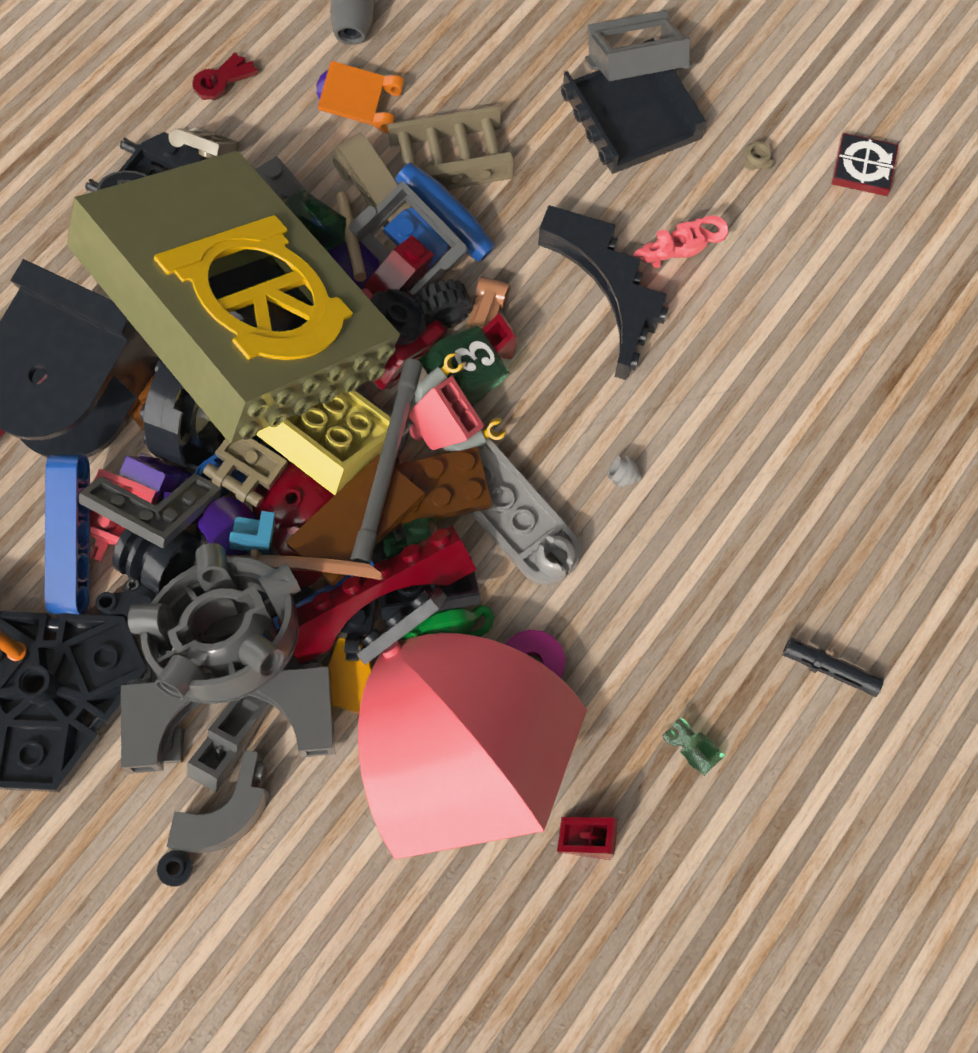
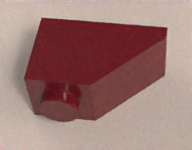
(402, 267)

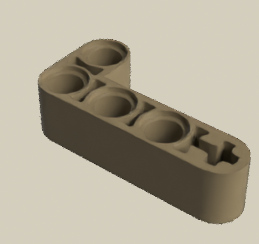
(360, 162)

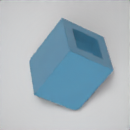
(253, 533)

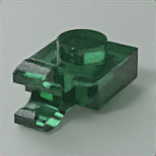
(696, 747)

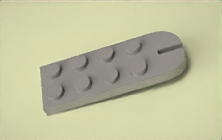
(525, 522)

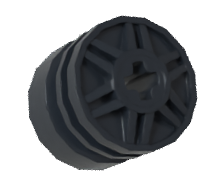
(151, 563)

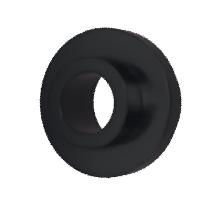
(184, 873)

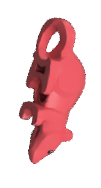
(684, 242)

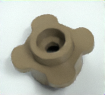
(758, 150)

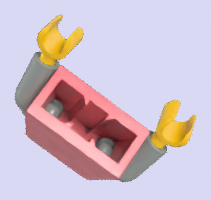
(445, 415)

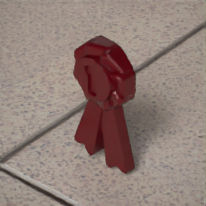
(213, 82)

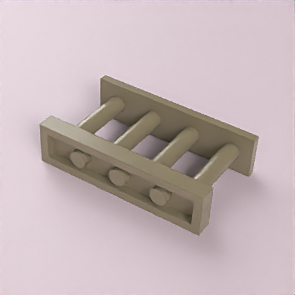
(468, 170)

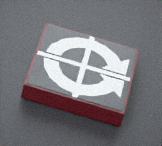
(864, 164)

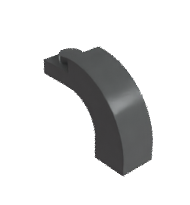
(230, 823)

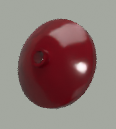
(292, 481)

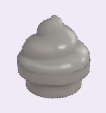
(624, 471)

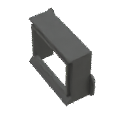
(641, 58)
(372, 218)

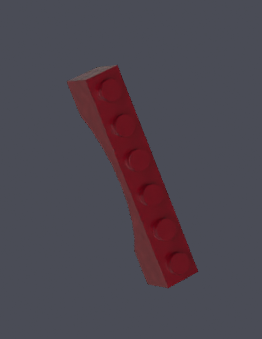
(433, 561)

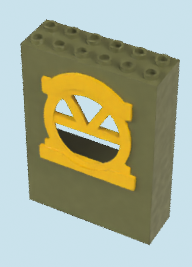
(170, 232)

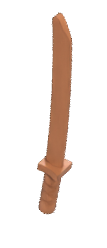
(316, 564)

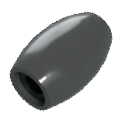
(351, 19)

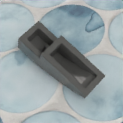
(227, 741)

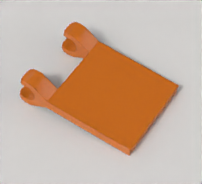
(356, 94)

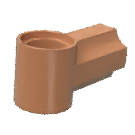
(489, 300)

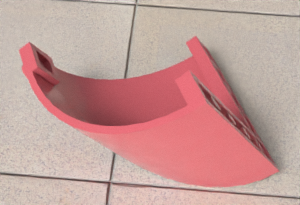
(462, 742)

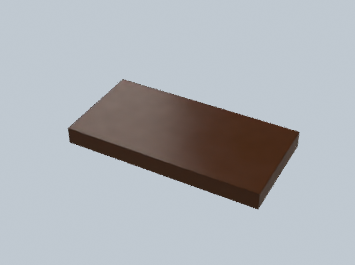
(335, 526)

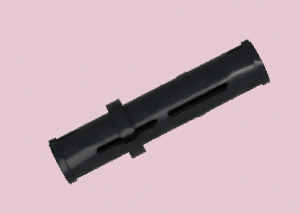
(820, 661)

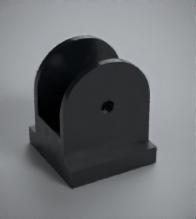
(90, 359)

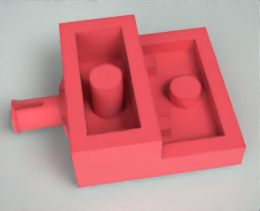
(106, 531)

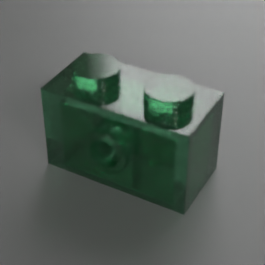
(318, 218)

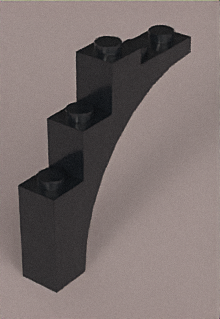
(592, 247)

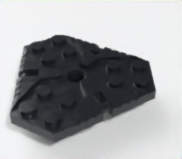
(82, 674)

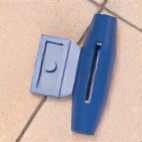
(447, 208)

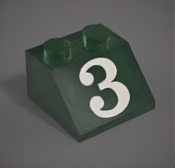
(483, 364)

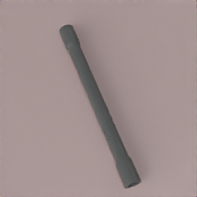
(367, 535)

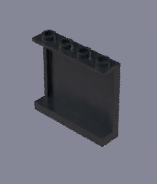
(634, 115)

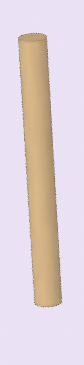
(351, 239)

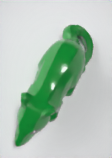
(455, 621)

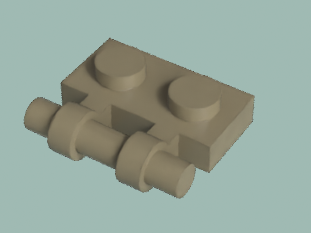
(251, 459)

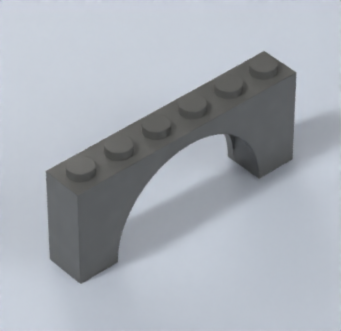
(152, 716)

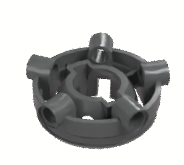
(201, 599)

